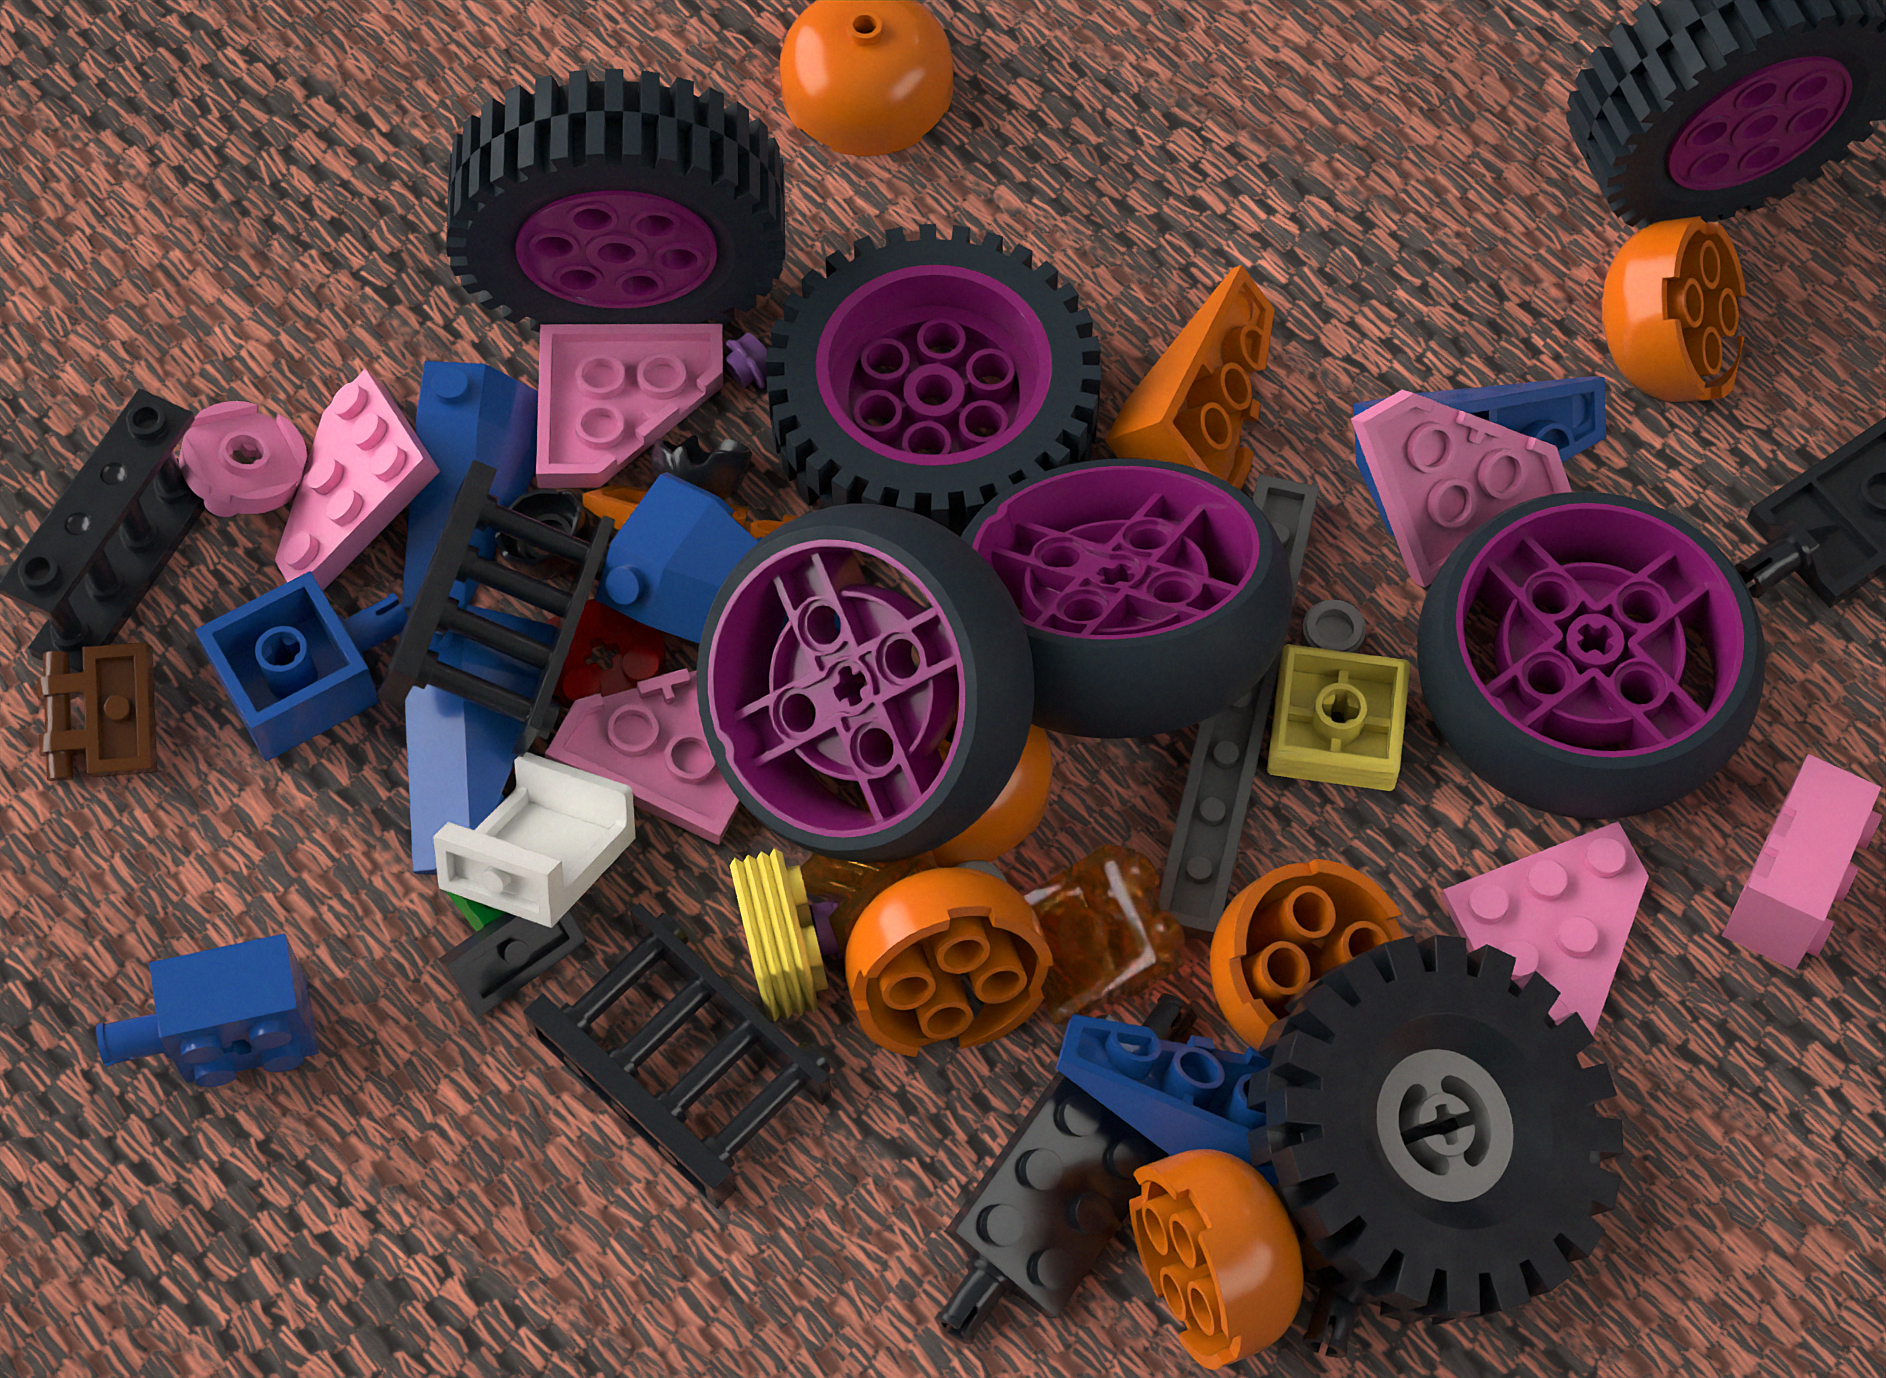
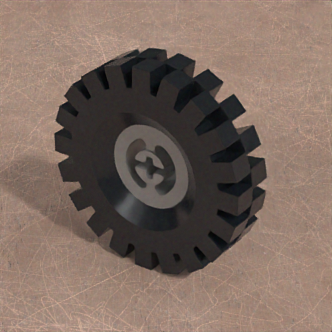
(1460, 1215)

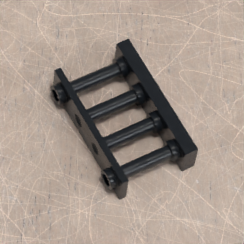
(108, 532)
(438, 612)
(661, 1116)

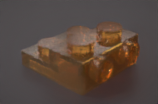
(1104, 931)

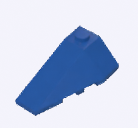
(1554, 411)
(462, 417)
(674, 558)
(460, 749)
(1166, 1089)

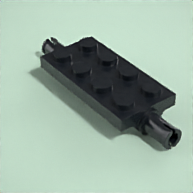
(1825, 523)
(1051, 1197)

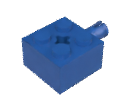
(295, 662)
(221, 1014)

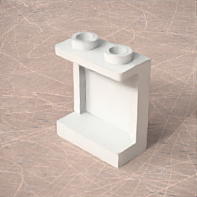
(540, 842)

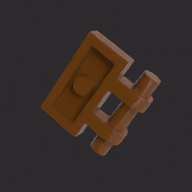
(117, 708)

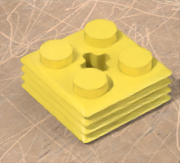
(1351, 753)
(779, 934)

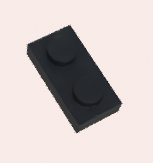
(507, 957)

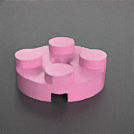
(234, 486)

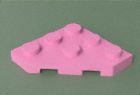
(616, 392)
(1448, 474)
(354, 482)
(656, 747)
(1558, 915)

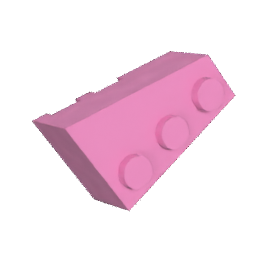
(1805, 864)

